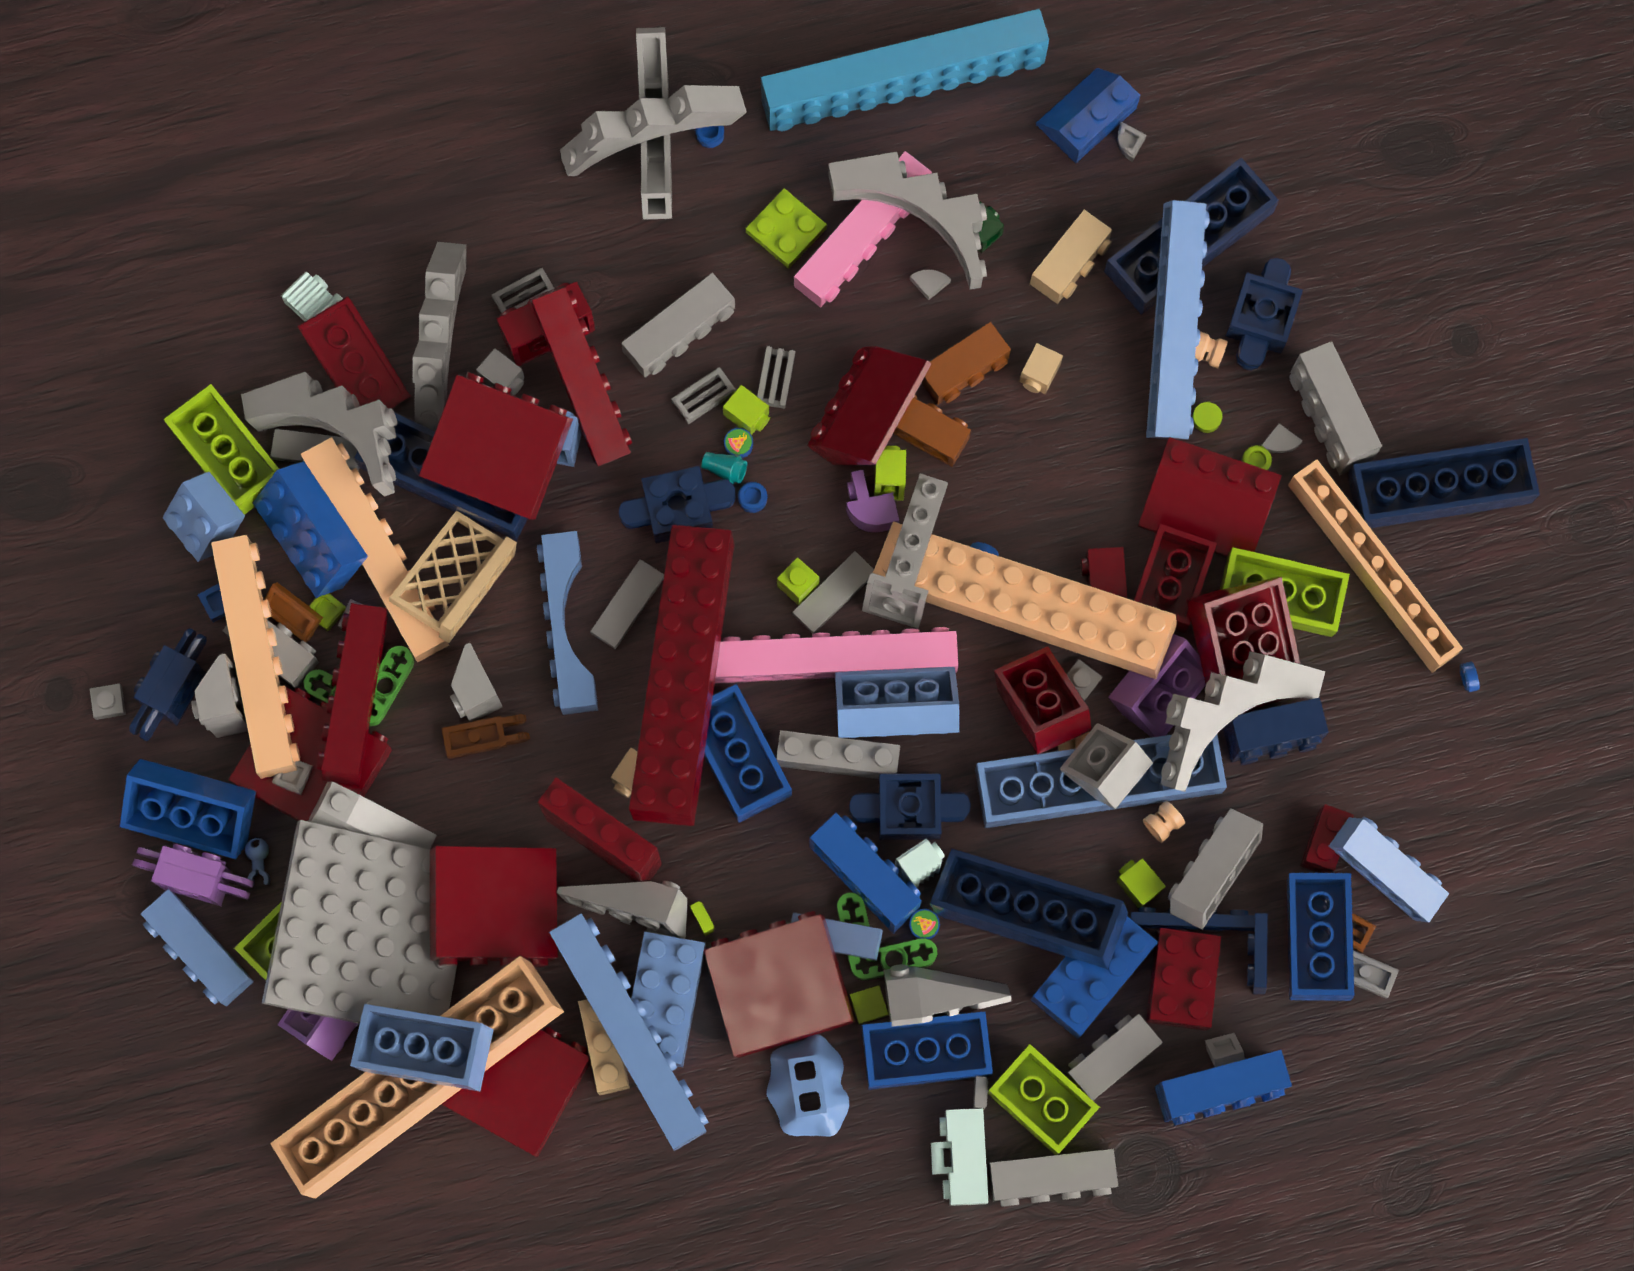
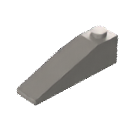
(352, 812)
(650, 904)
(919, 993)

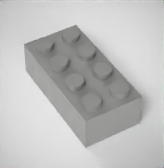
(1334, 408)

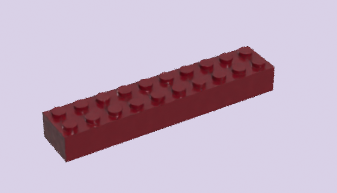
(682, 676)

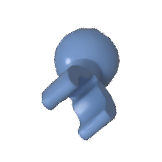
(257, 856)

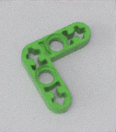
(381, 701)
(873, 971)

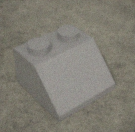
(472, 688)
(1107, 765)

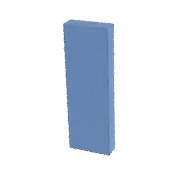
(852, 938)

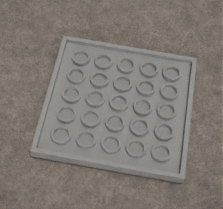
(355, 928)

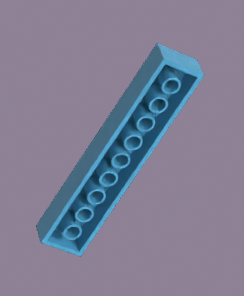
(904, 70)

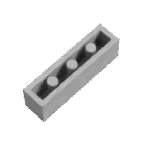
(679, 325)
(836, 755)
(1215, 868)
(1052, 1176)

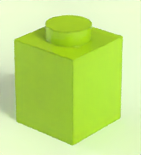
(746, 410)
(798, 581)
(1139, 882)

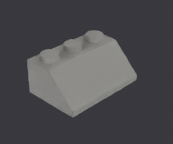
(220, 700)

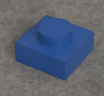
(213, 602)

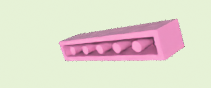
(851, 243)

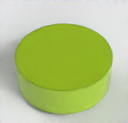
(1207, 417)
(1258, 457)

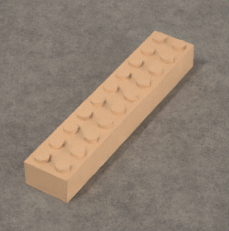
(1040, 604)
(382, 1107)

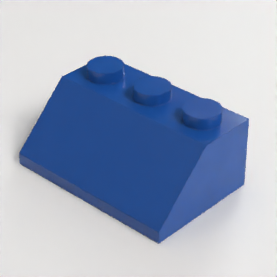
(1089, 113)

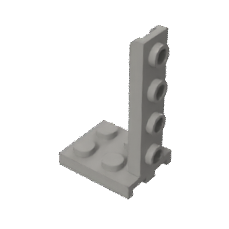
(895, 594)

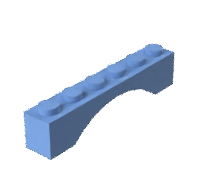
(562, 563)

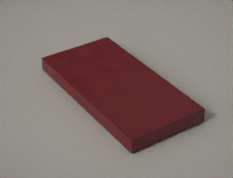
(353, 355)

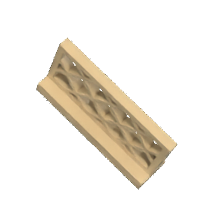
(472, 592)

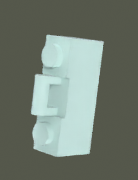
(968, 1157)

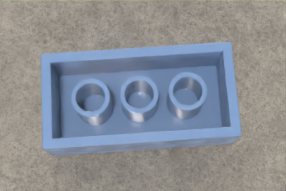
(897, 702)
(668, 988)
(422, 1047)

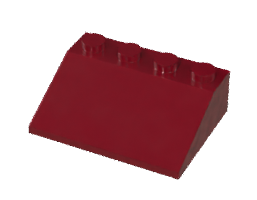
(867, 406)
(1210, 497)
(1240, 622)

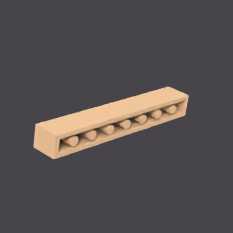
(384, 560)
(1374, 566)
(254, 656)

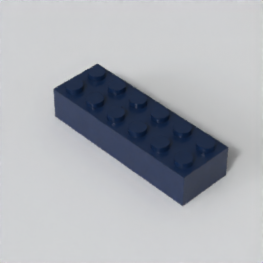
(1235, 206)
(407, 459)
(1444, 483)
(1029, 908)

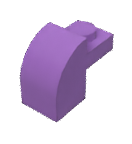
(867, 512)

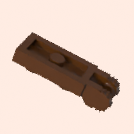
(482, 735)

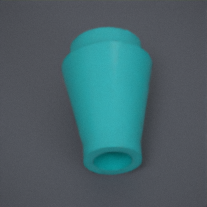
(725, 466)

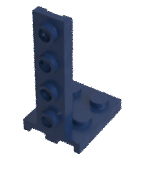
(1236, 921)

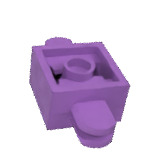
(191, 875)

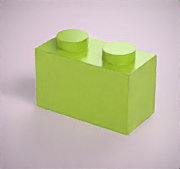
(891, 473)

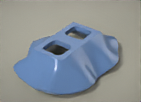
(785, 1089)

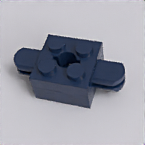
(1263, 313)
(676, 500)
(168, 685)
(909, 807)

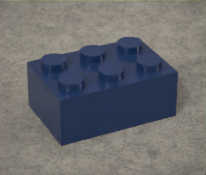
(1276, 731)

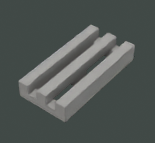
(540, 273)
(779, 354)
(683, 409)

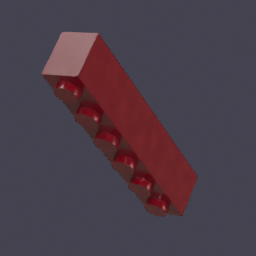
(580, 375)
(354, 694)

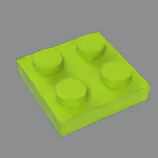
(786, 228)

